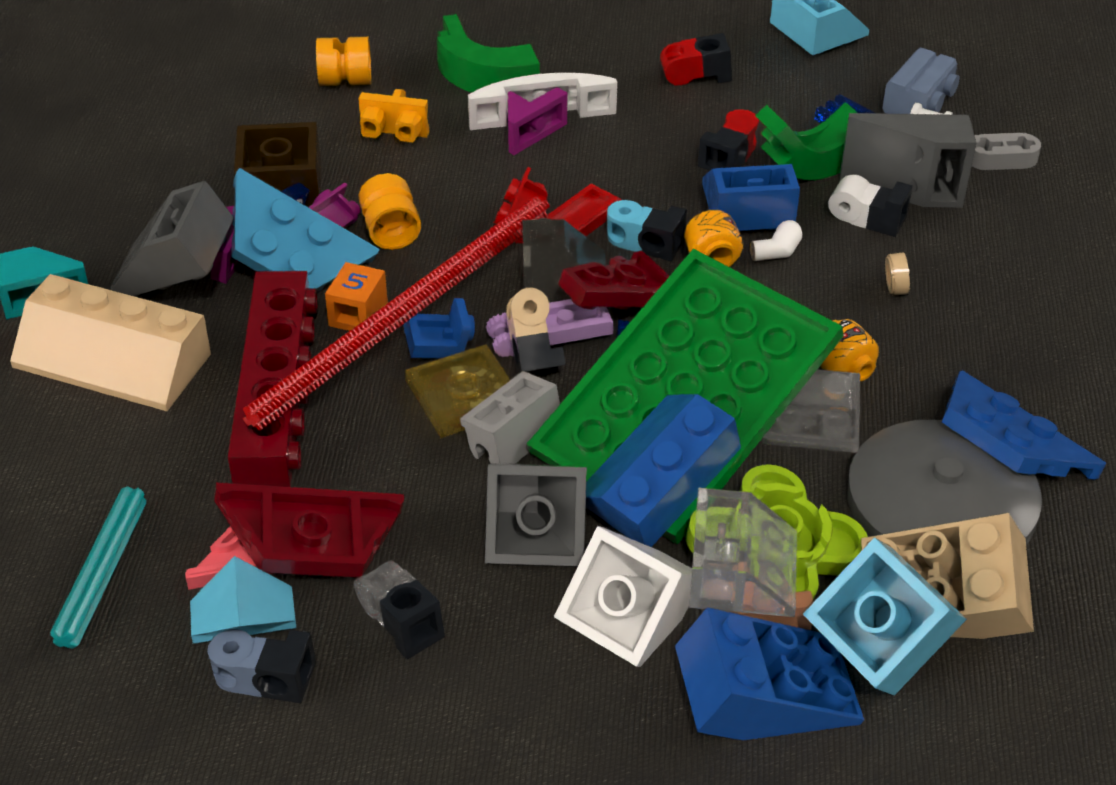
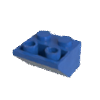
(754, 194)

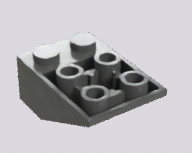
(913, 149)
(176, 242)

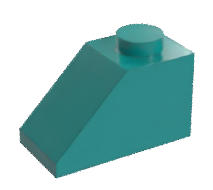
(26, 269)

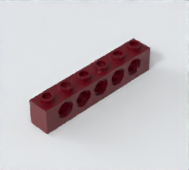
(273, 349)

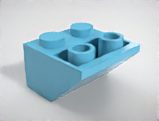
(816, 23)

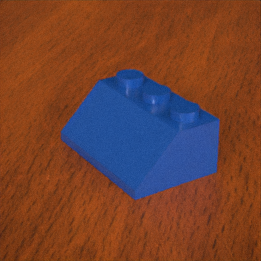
(662, 467)

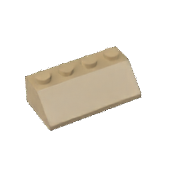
(110, 342)

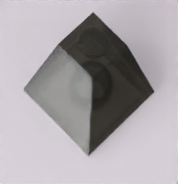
(549, 249)

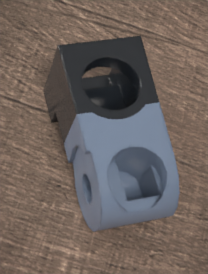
(263, 665)

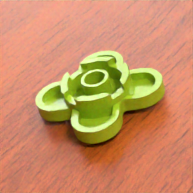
(824, 538)

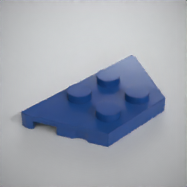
(1012, 434)

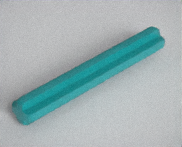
(98, 568)

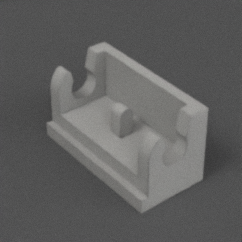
(510, 418)

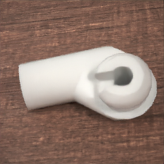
(780, 245)

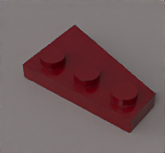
(615, 285)

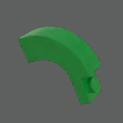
(476, 65)
(812, 152)

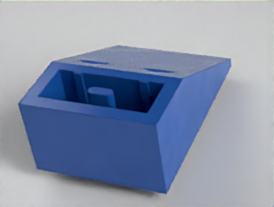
(763, 678)

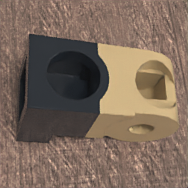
(529, 332)

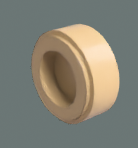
(897, 274)

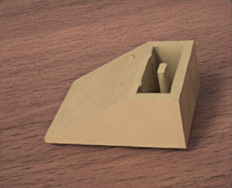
(976, 568)

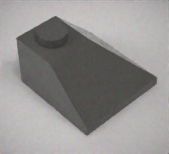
(535, 514)

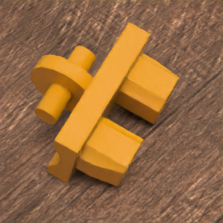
(393, 115)

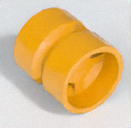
(343, 61)
(389, 211)

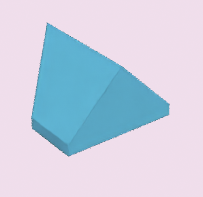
(242, 600)

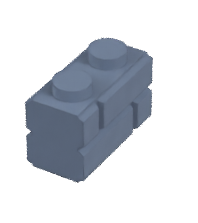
(921, 80)

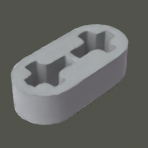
(1006, 151)

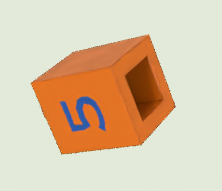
(355, 295)

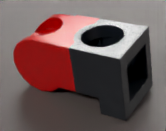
(697, 59)
(732, 142)

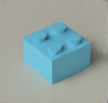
(884, 617)

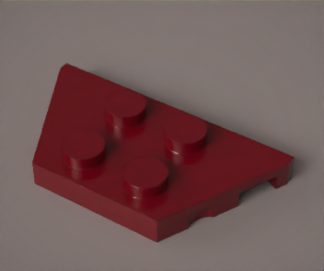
(309, 527)

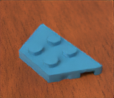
(285, 235)

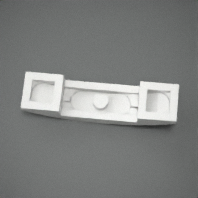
(587, 94)

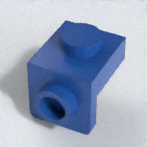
(440, 334)

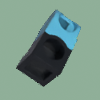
(646, 228)

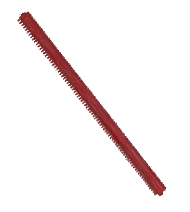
(390, 316)

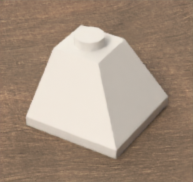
(626, 595)

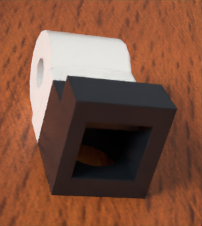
(870, 204)

